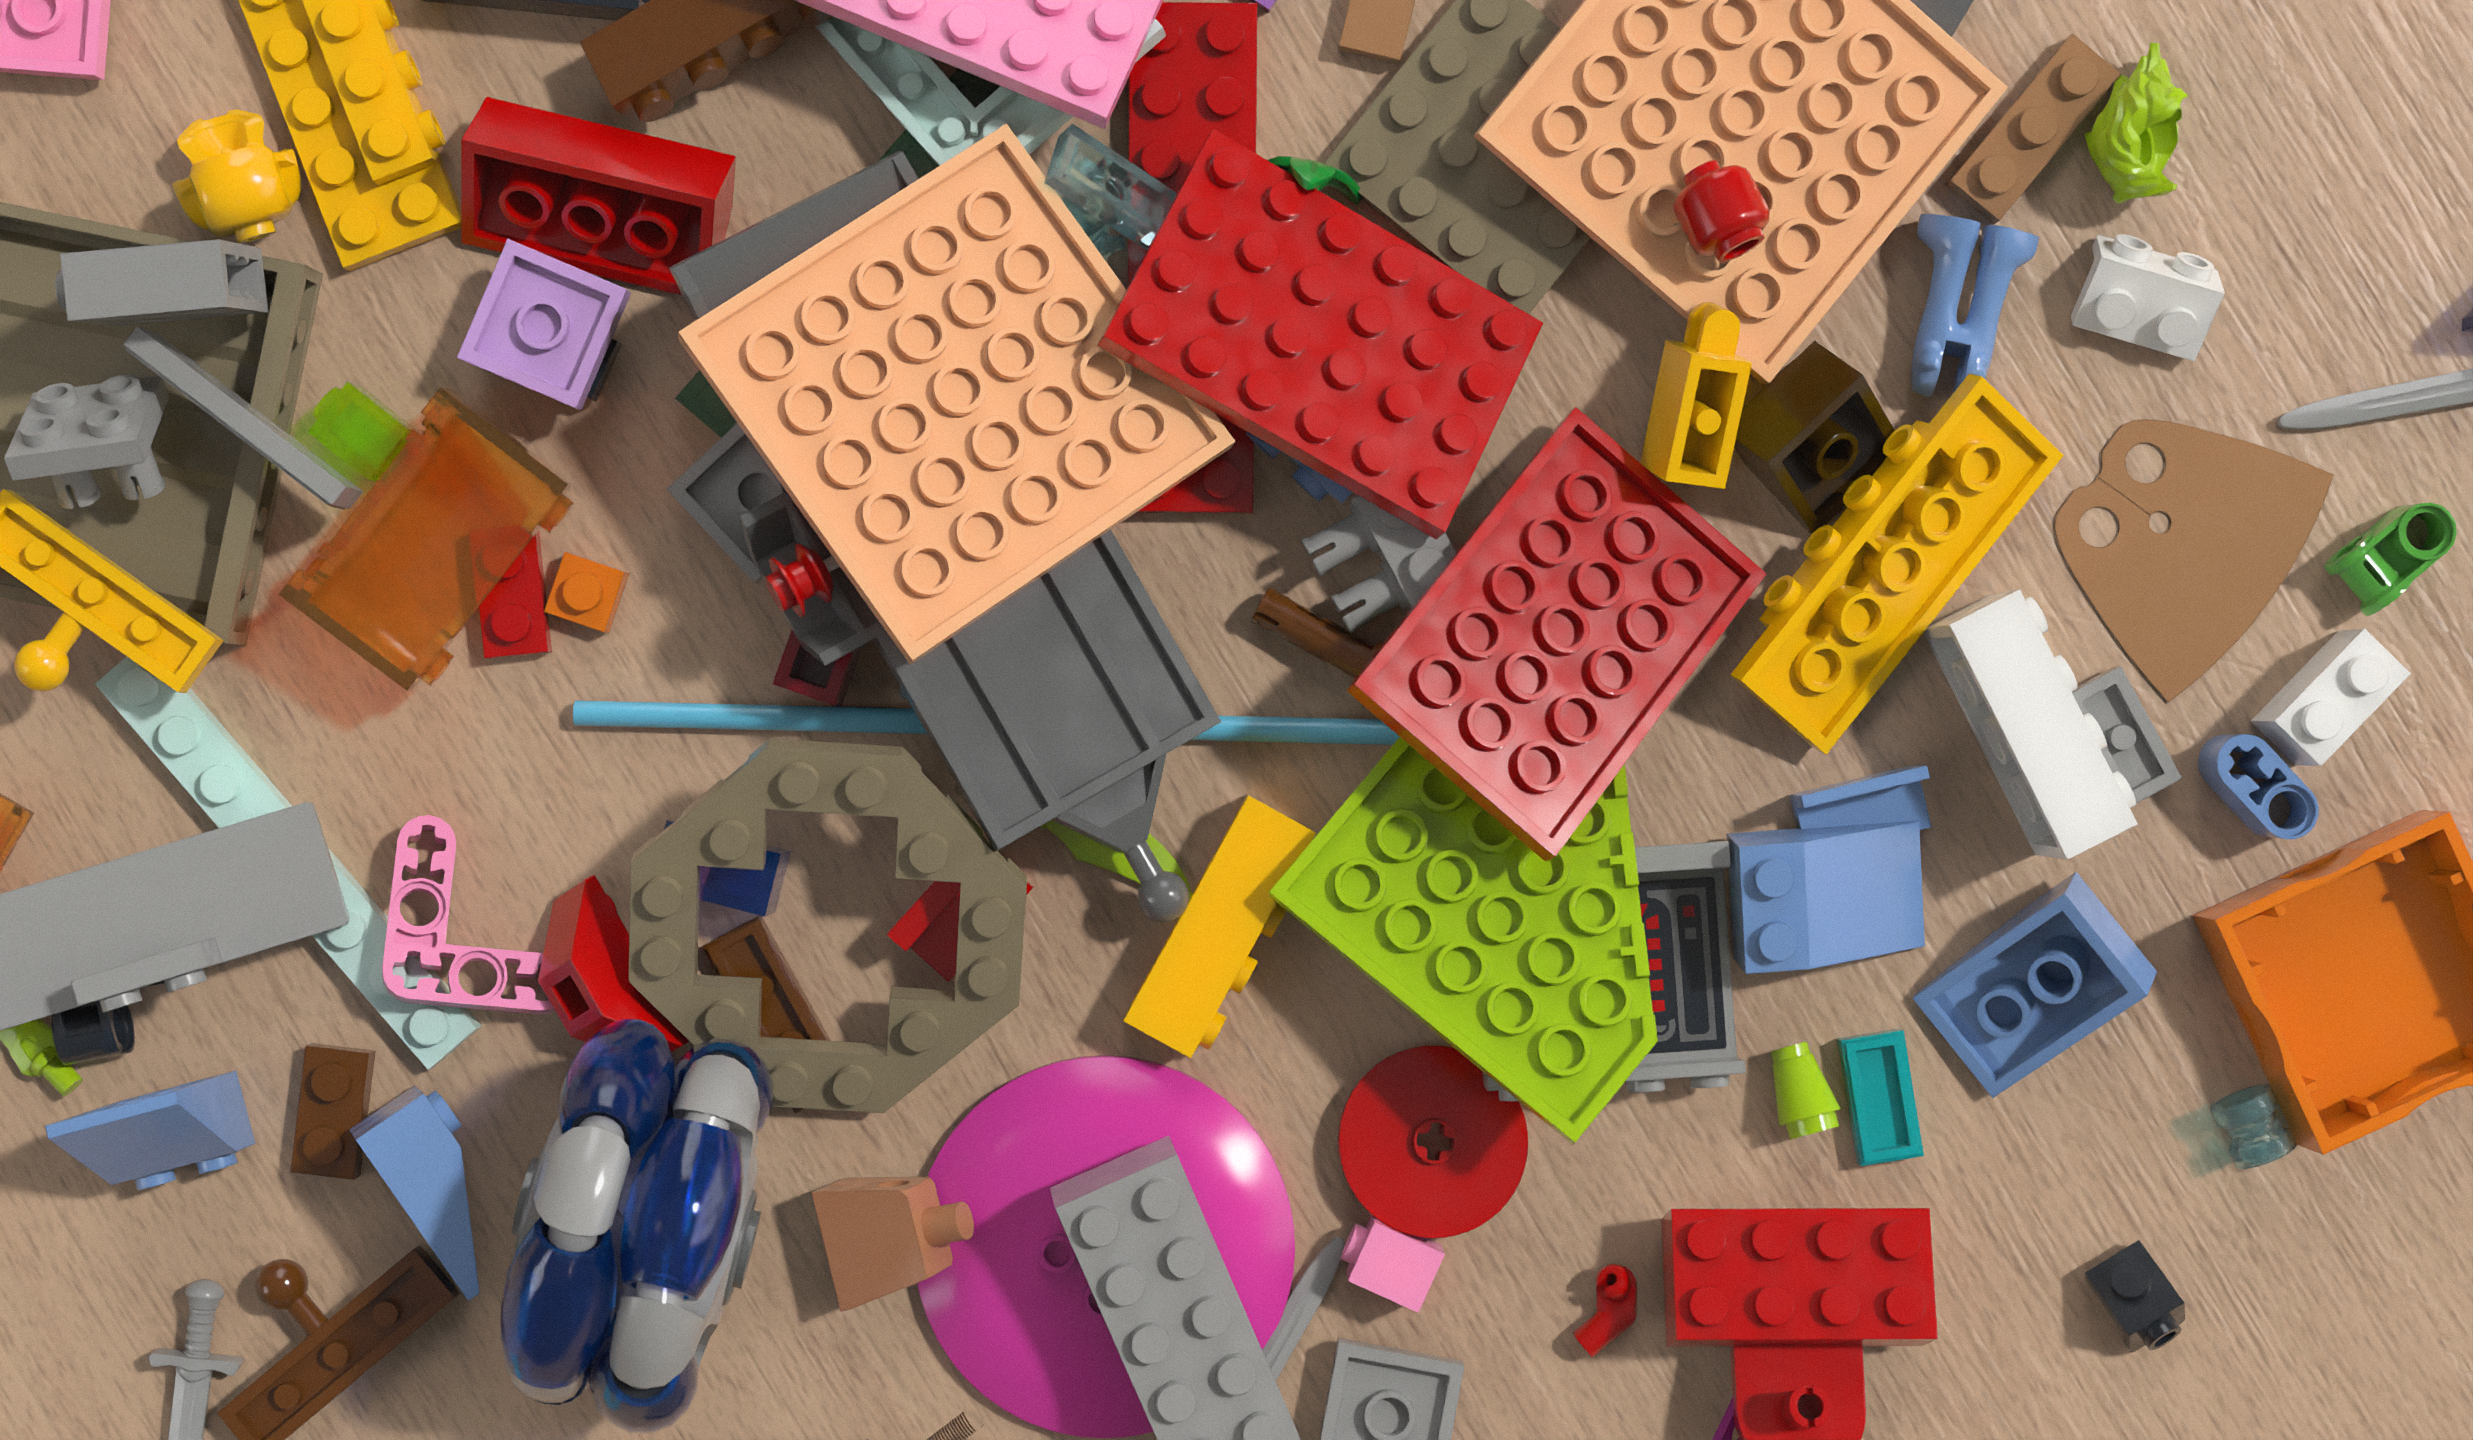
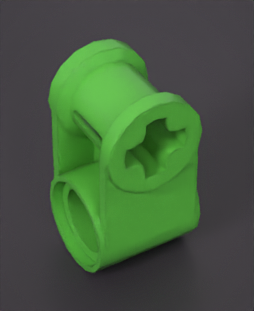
(2383, 561)

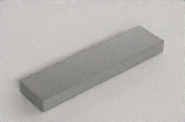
(242, 419)

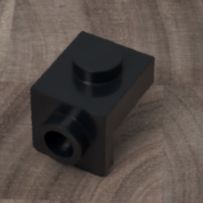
(2138, 1298)

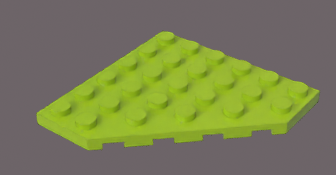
(1484, 941)

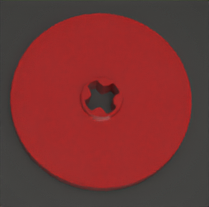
(1393, 1173)

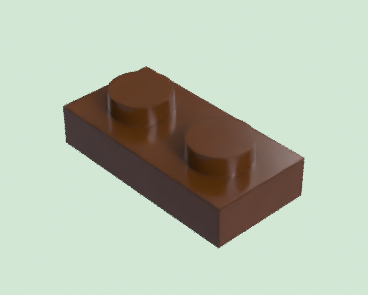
(331, 1102)

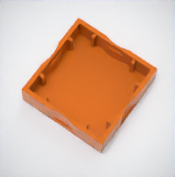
(2356, 977)

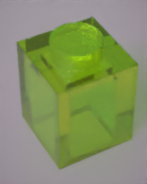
(360, 429)

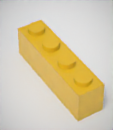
(1218, 930)

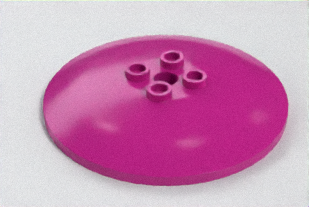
(1016, 1298)

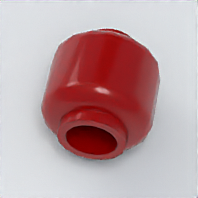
(1721, 211)

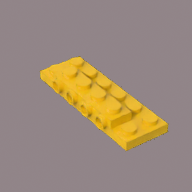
(357, 123)
(1892, 560)

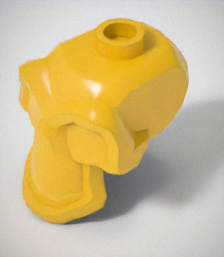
(234, 178)

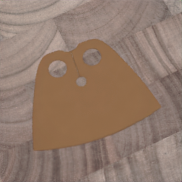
(2230, 543)

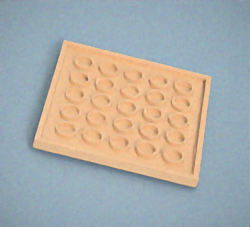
(1821, 100)
(947, 393)

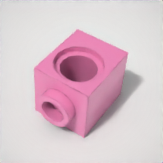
(1392, 1262)

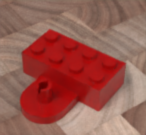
(1797, 1305)

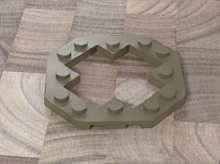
(933, 844)

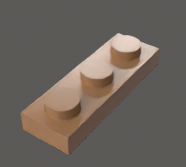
(2033, 129)

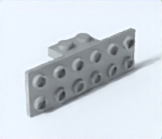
(165, 915)

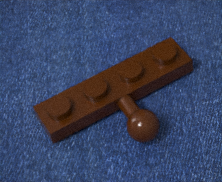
(335, 1348)

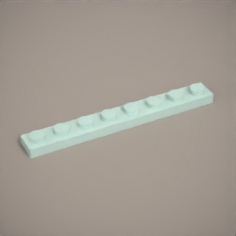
(235, 790)

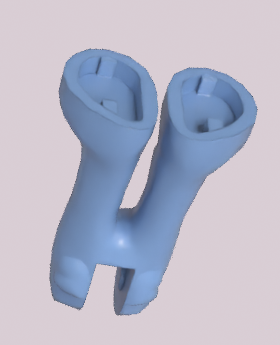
(1939, 332)

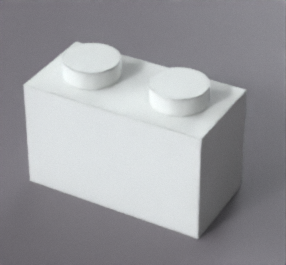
(2330, 697)

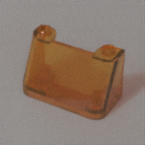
(430, 541)

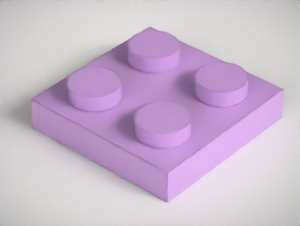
(544, 324)

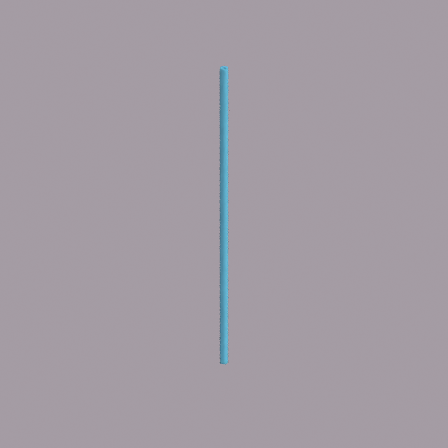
(906, 721)

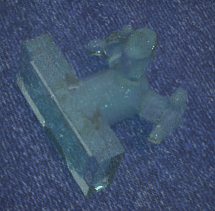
(1105, 191)

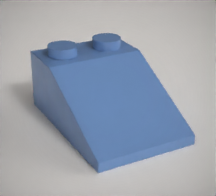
(1824, 895)
(2037, 985)
(160, 1132)
(424, 1169)

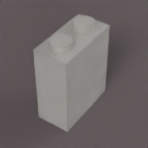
(162, 283)

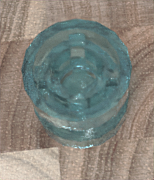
(2253, 1126)

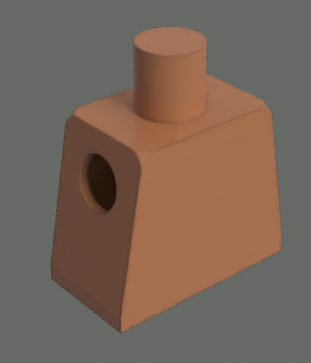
(886, 1234)

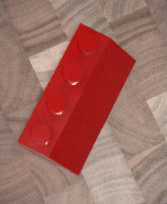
(591, 193)

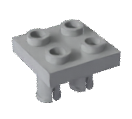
(87, 429)

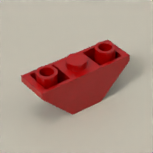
(588, 967)

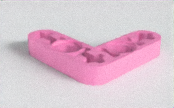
(429, 940)

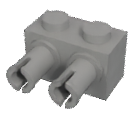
(1407, 556)

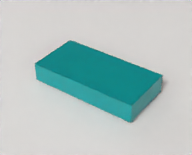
(1880, 1097)

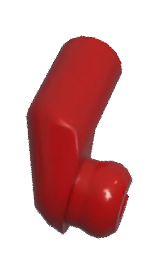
(1615, 1309)

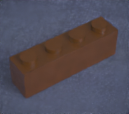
(686, 46)

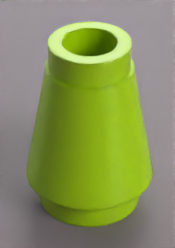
(1802, 1092)

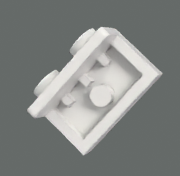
(2149, 296)

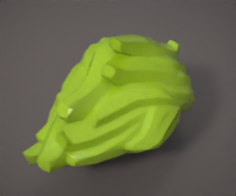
(2138, 130)

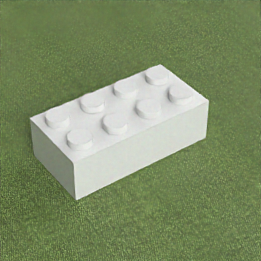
(2032, 725)

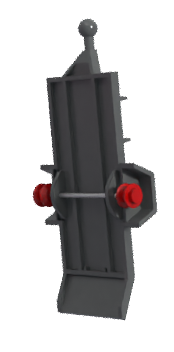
(1040, 704)

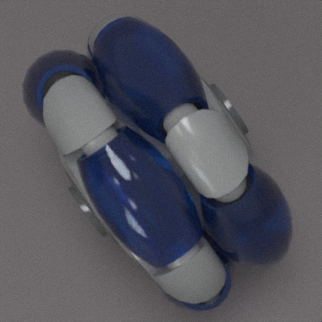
(635, 1224)

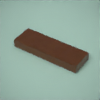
(754, 953)

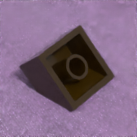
(1813, 435)

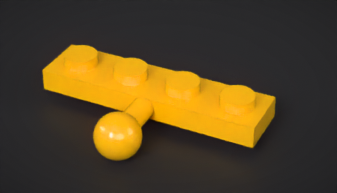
(94, 597)

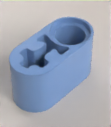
(2252, 800)

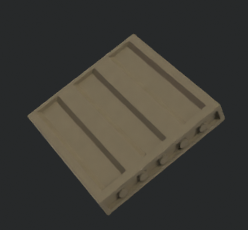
(212, 522)

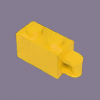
(1698, 401)

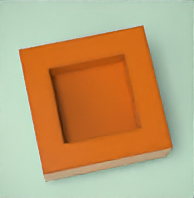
(586, 592)

